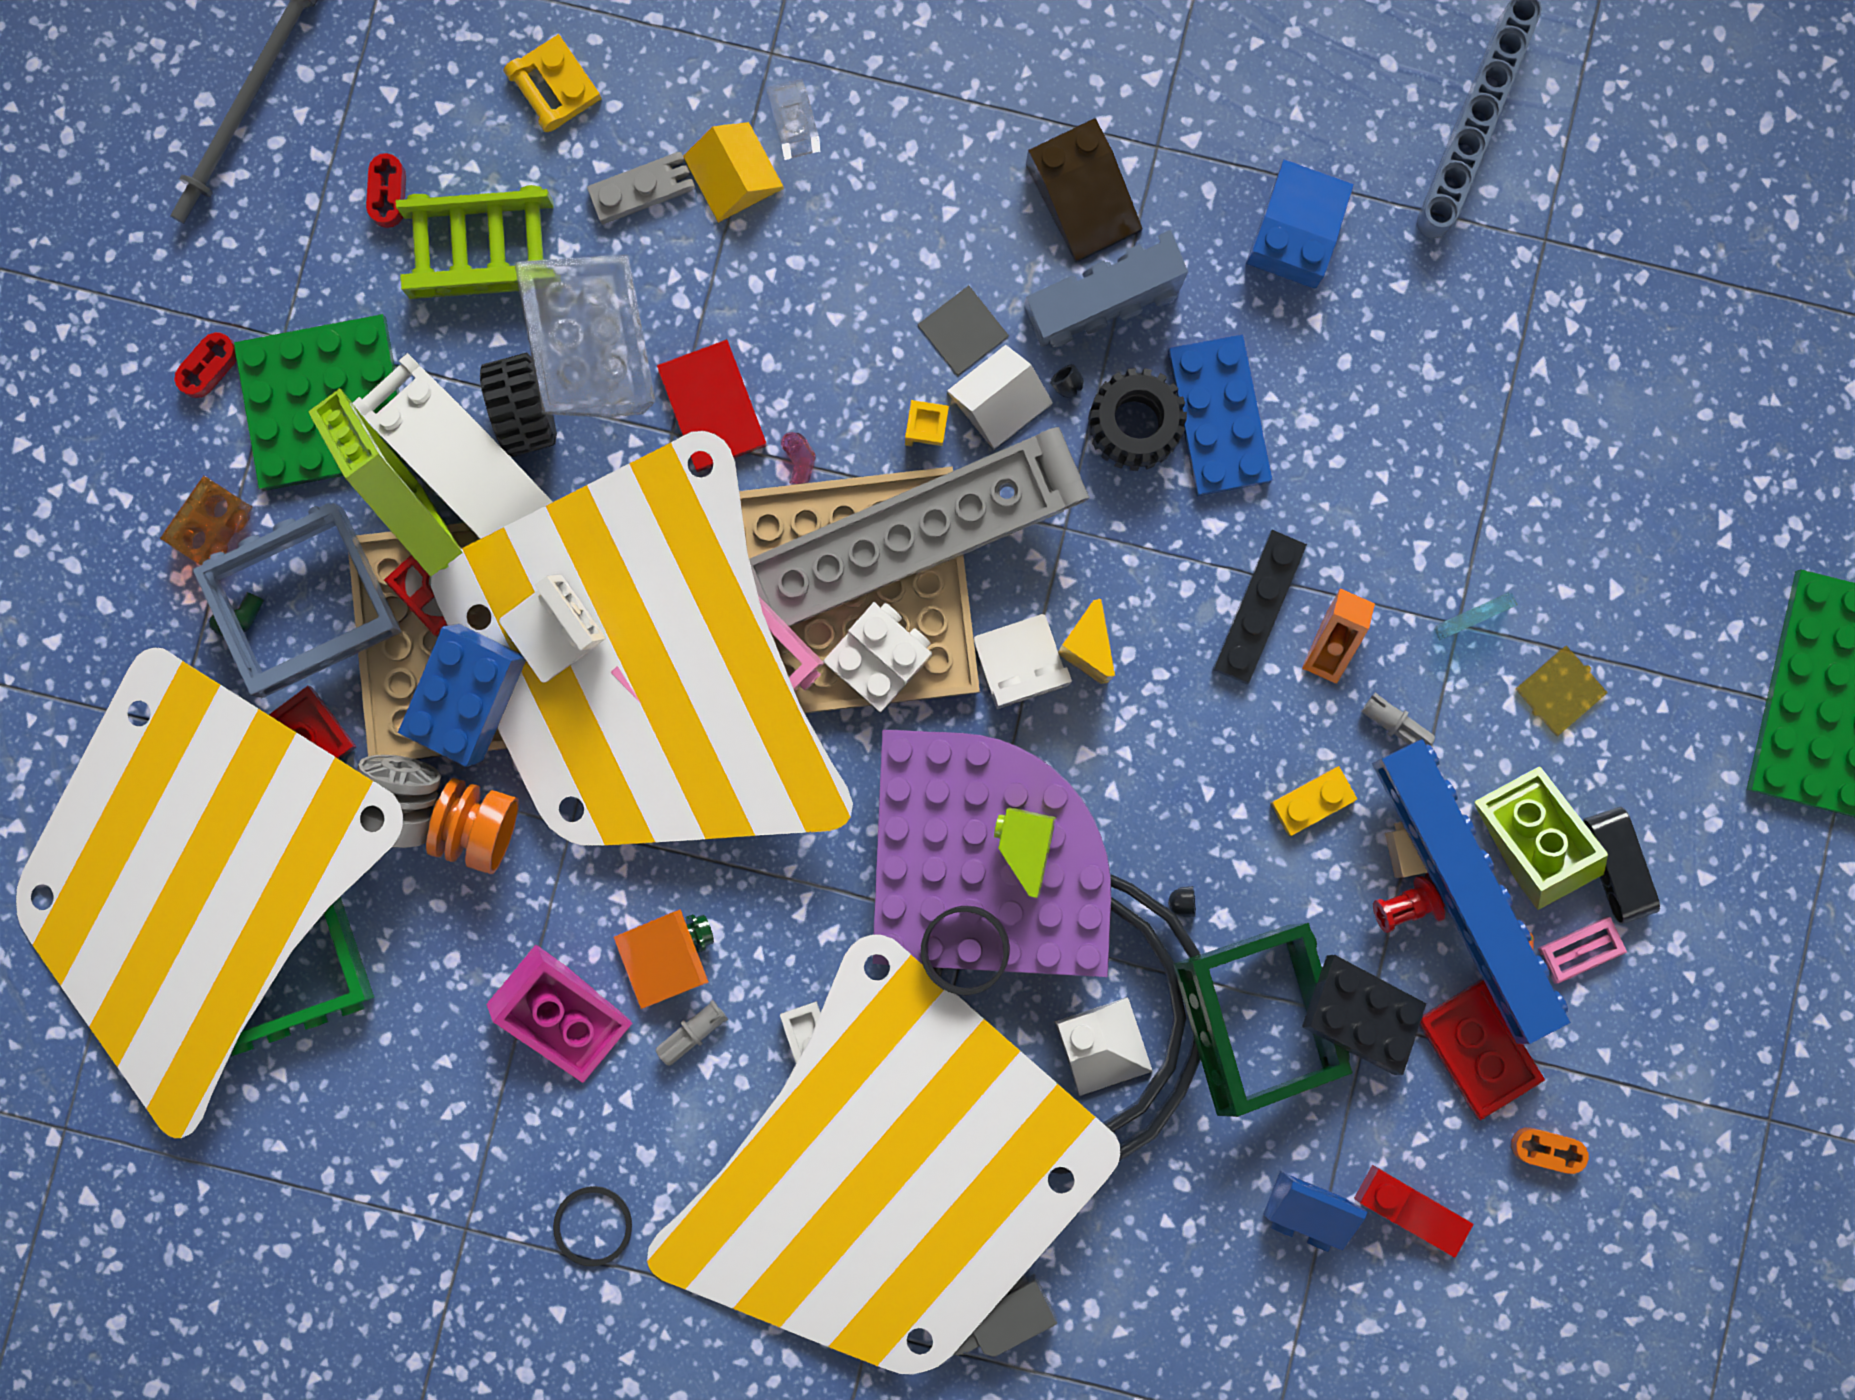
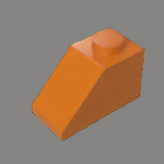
(1339, 635)

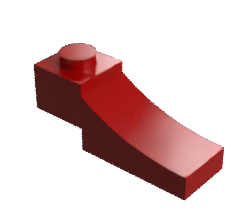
(1413, 1211)

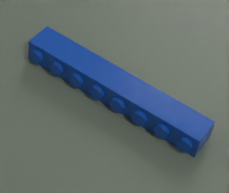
(1472, 893)

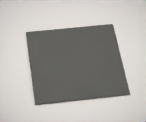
(963, 330)

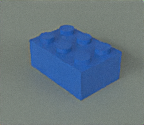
(462, 694)

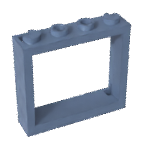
(257, 548)

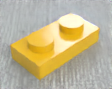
(1313, 801)

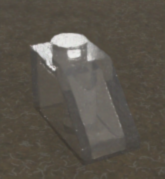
(793, 119)

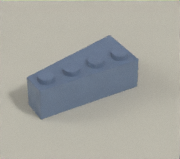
(1107, 292)

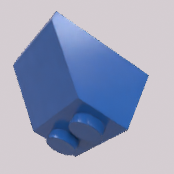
(1313, 1212)

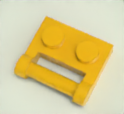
(562, 76)

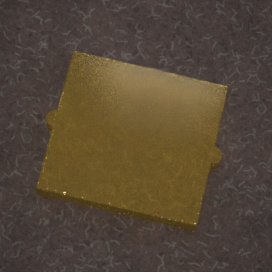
(1561, 690)

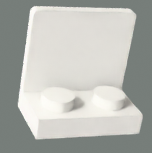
(551, 628)
(1021, 661)

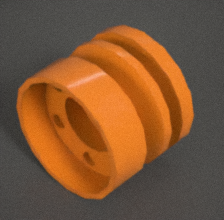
(464, 823)

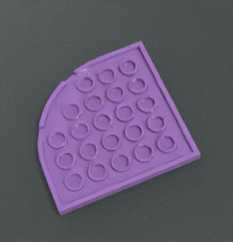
(942, 854)

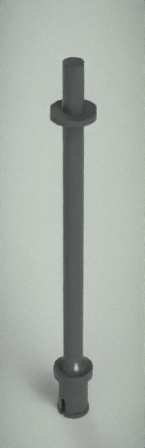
(197, 183)

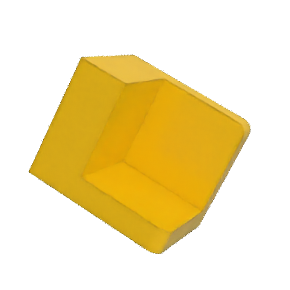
(926, 423)

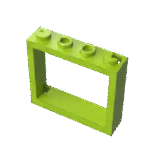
(384, 482)

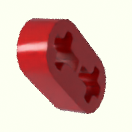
(377, 190)
(203, 362)

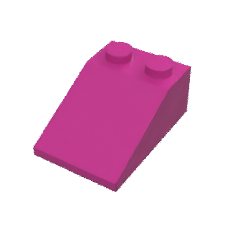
(557, 1014)

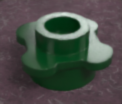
(700, 931)

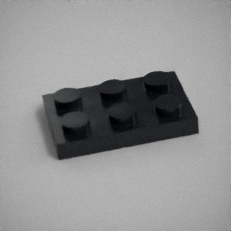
(1364, 1015)

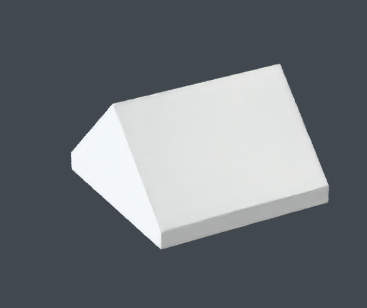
(1001, 396)

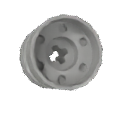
(414, 787)

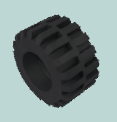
(1147, 390)
(515, 405)

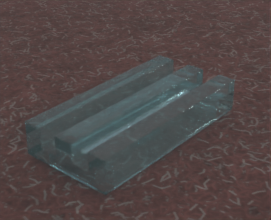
(1475, 615)

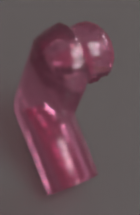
(801, 455)

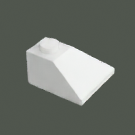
(1103, 1046)

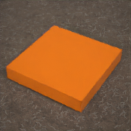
(660, 959)

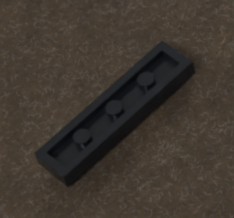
(1259, 607)

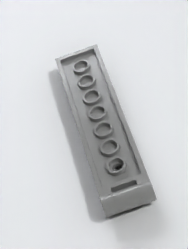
(919, 528)

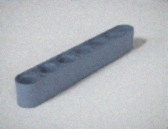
(1471, 131)

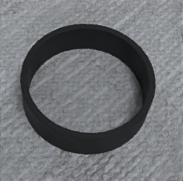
(936, 978)

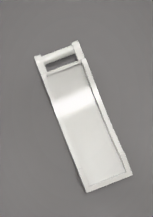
(450, 451)

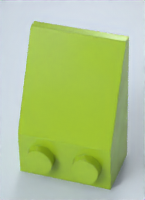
(1541, 838)

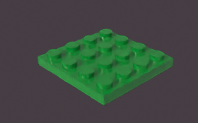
(293, 374)

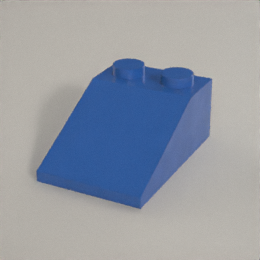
(1300, 224)

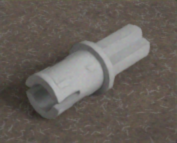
(1396, 721)
(691, 1033)

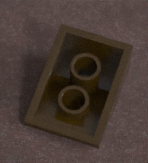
(1084, 189)

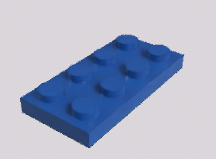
(1222, 415)

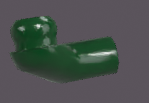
(245, 613)

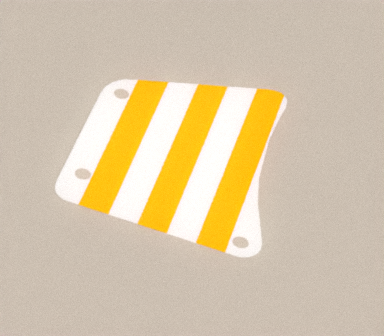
(674, 593)
(191, 875)
(890, 1176)

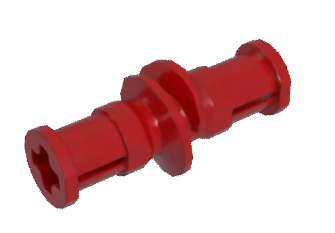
(1410, 905)

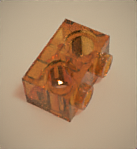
(199, 516)

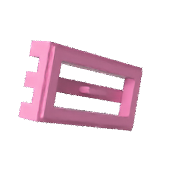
(1552, 962)

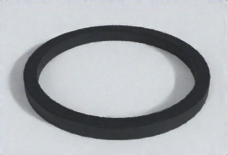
(556, 1226)

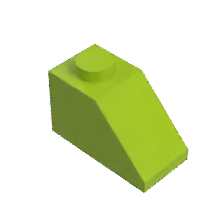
(1025, 845)

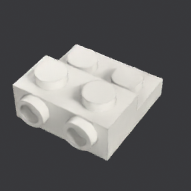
(879, 656)

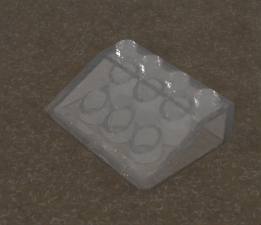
(585, 336)

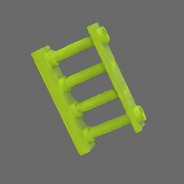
(461, 277)

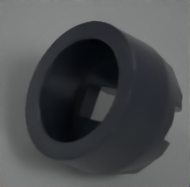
(1067, 381)
(1183, 902)

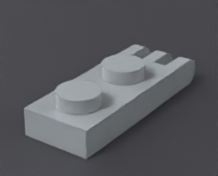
(640, 188)

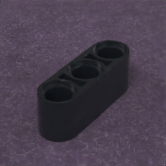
(1626, 872)

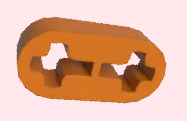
(1548, 1159)

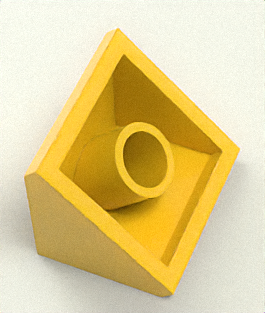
(731, 169)
(1089, 645)

